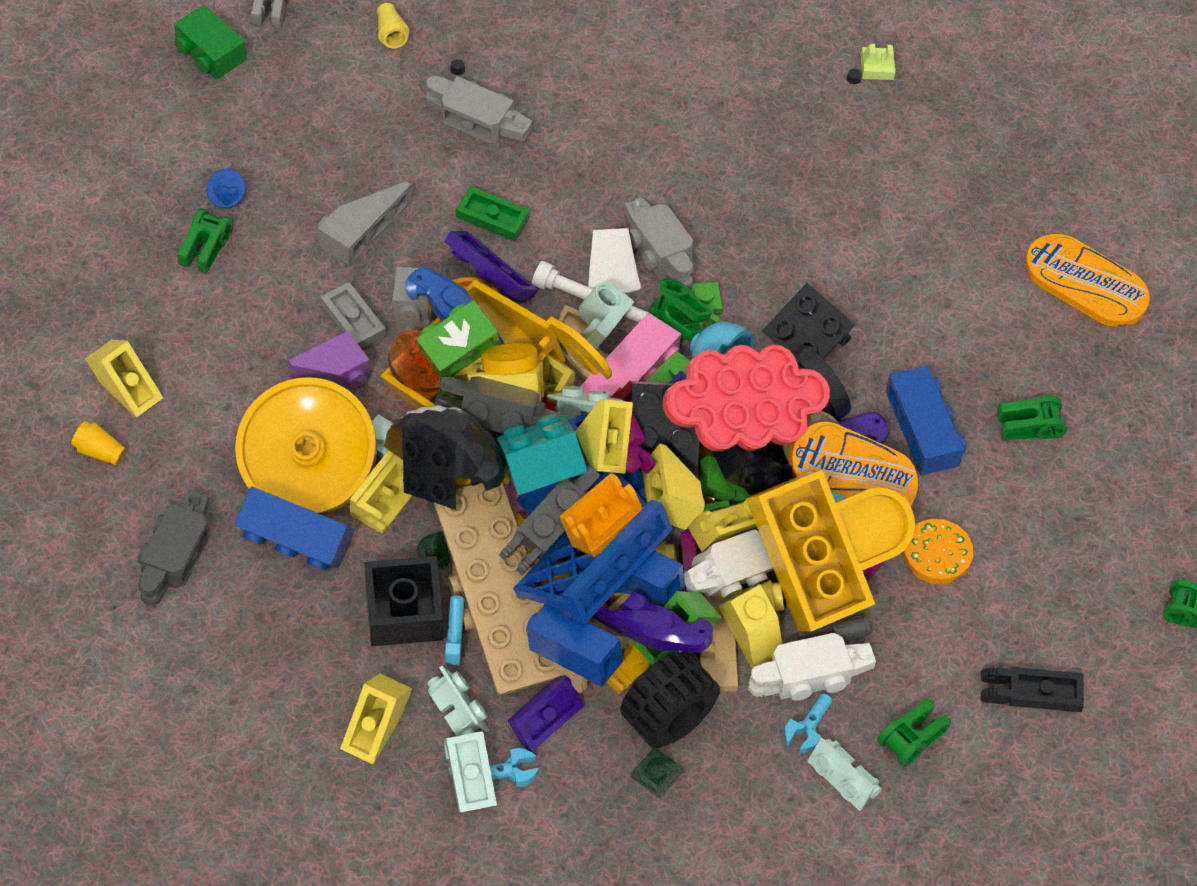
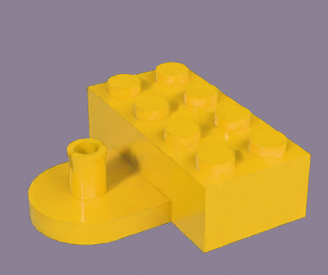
(826, 544)

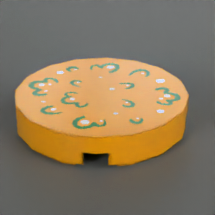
(939, 551)

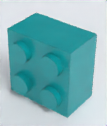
(541, 453)

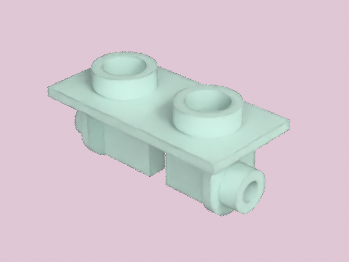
(574, 402)
(450, 692)
(836, 767)

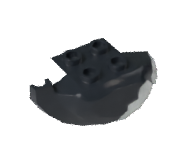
(443, 446)

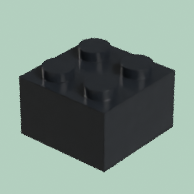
(403, 601)

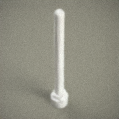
(548, 277)

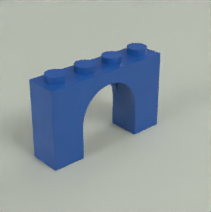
(588, 648)

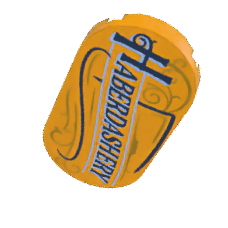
(1087, 280)
(852, 461)

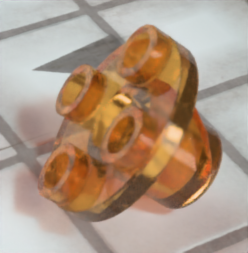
(410, 365)

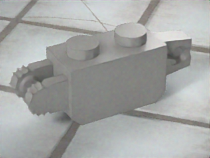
(476, 109)
(661, 240)

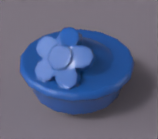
(226, 188)

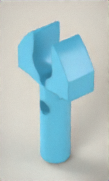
(454, 634)
(808, 725)
(510, 770)

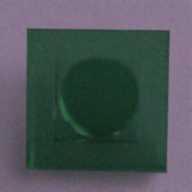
(657, 772)

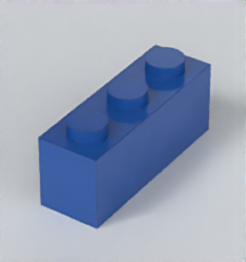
(925, 420)
(294, 529)

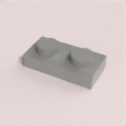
(353, 315)

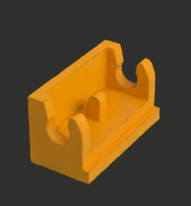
(600, 515)

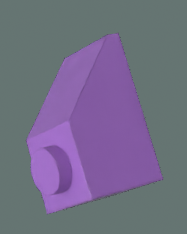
(334, 360)

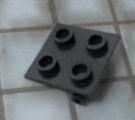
(810, 321)

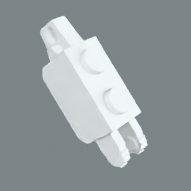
(729, 566)
(811, 667)

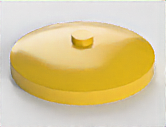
(307, 444)

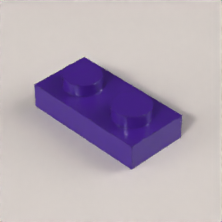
(545, 713)

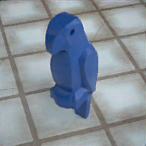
(441, 292)

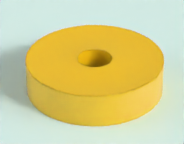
(509, 358)

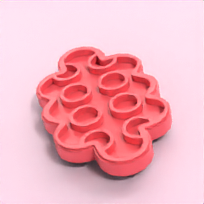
(746, 398)

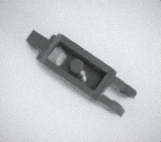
(494, 402)
(543, 525)
(174, 548)

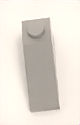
(360, 222)

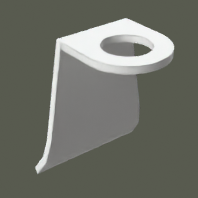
(613, 260)

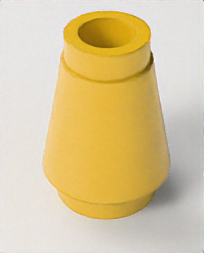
(97, 443)

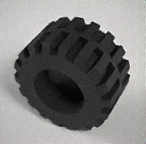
(669, 699)

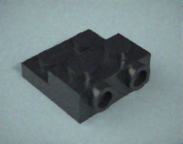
(751, 469)

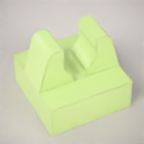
(877, 63)

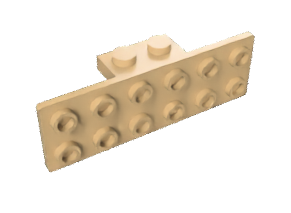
(491, 608)

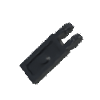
(1034, 688)

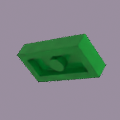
(492, 213)

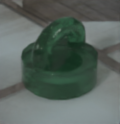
(435, 546)

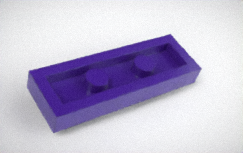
(490, 266)

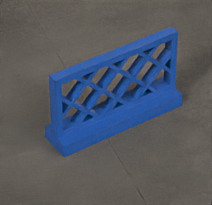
(605, 573)

